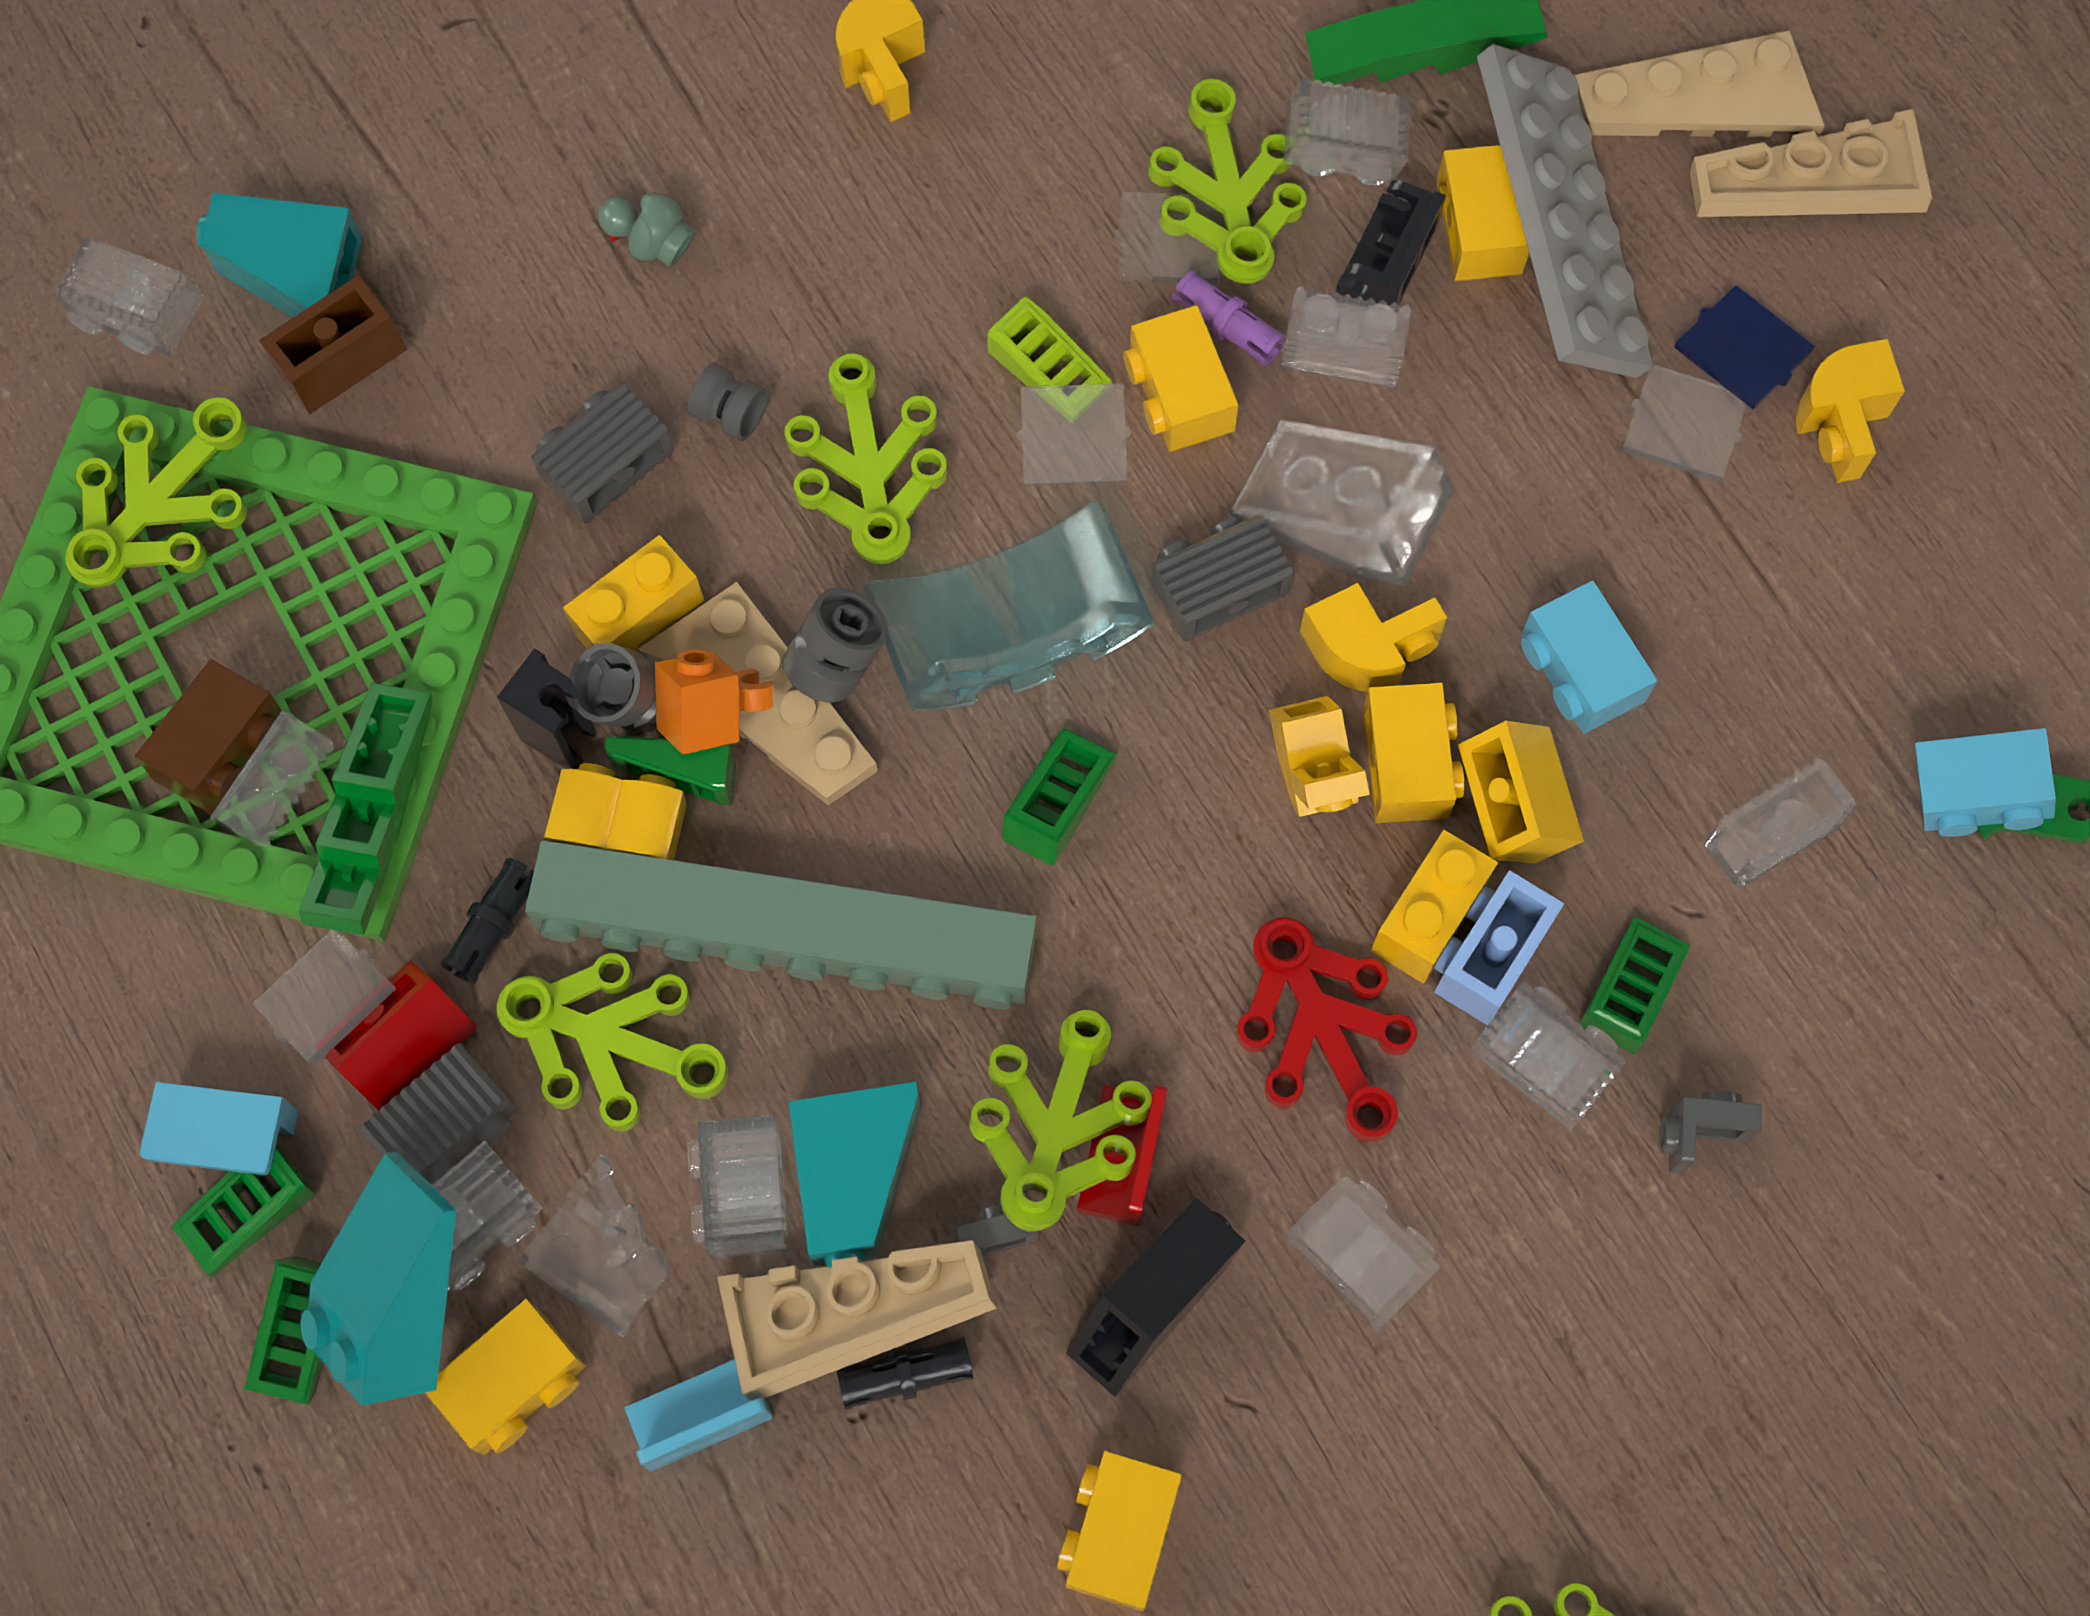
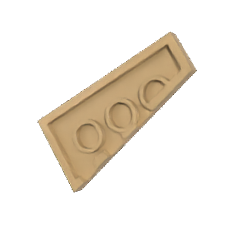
(1724, 87)
(1837, 173)

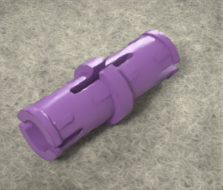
(1229, 318)

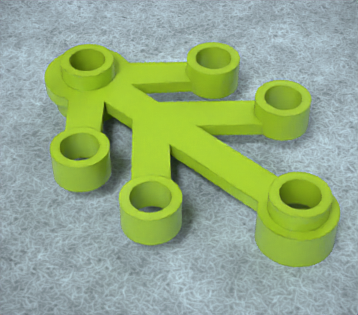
(1228, 191)
(869, 467)
(153, 500)
(604, 1033)
(1055, 1127)

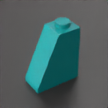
(280, 248)
(850, 1166)

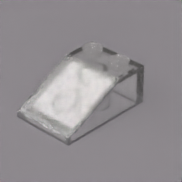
(1348, 498)

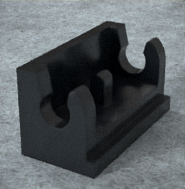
(1392, 244)
(540, 711)

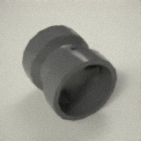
(727, 401)

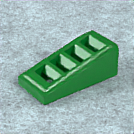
(699, 773)
(1040, 829)
(1624, 1031)
(274, 1210)
(273, 1323)

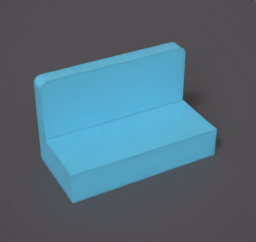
(215, 1128)
(693, 1416)

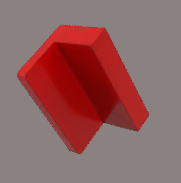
(400, 1037)
(1125, 1198)

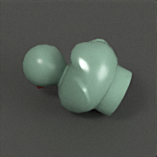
(652, 235)

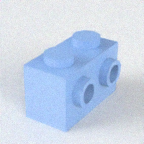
(1498, 946)

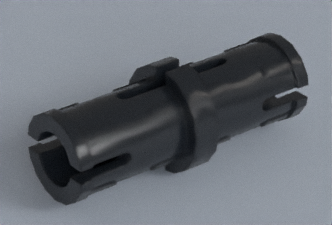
(489, 921)
(904, 1373)

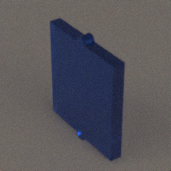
(1744, 347)

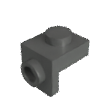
(1715, 1117)
(995, 1232)

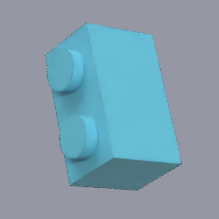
(1587, 658)
(1985, 782)

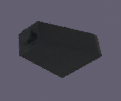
(1154, 1296)

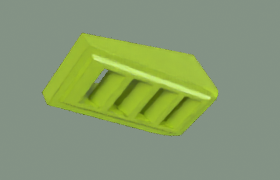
(1043, 330)

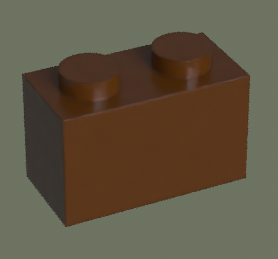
(333, 344)
(208, 736)

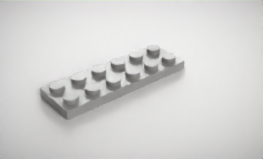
(1565, 213)

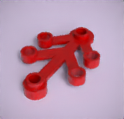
(1321, 1018)

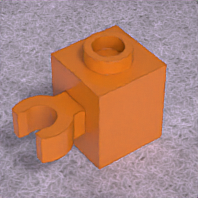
(702, 700)

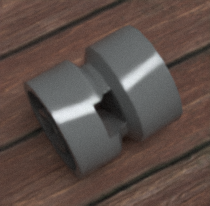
(835, 644)
(616, 687)

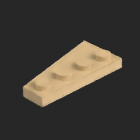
(797, 732)
(827, 1318)

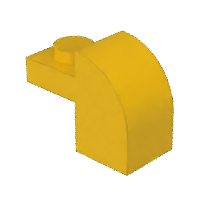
(871, 45)
(1845, 394)
(1360, 648)
(1316, 757)

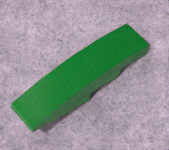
(1420, 36)
(367, 810)

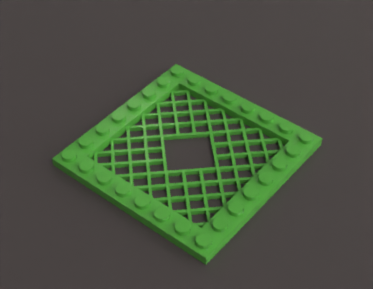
(488, 535)

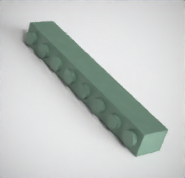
(782, 924)

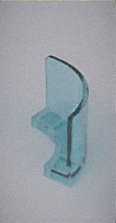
(1012, 614)

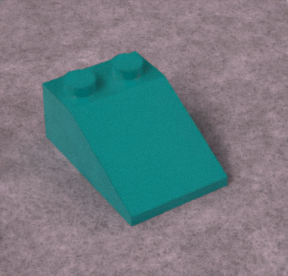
(385, 1288)

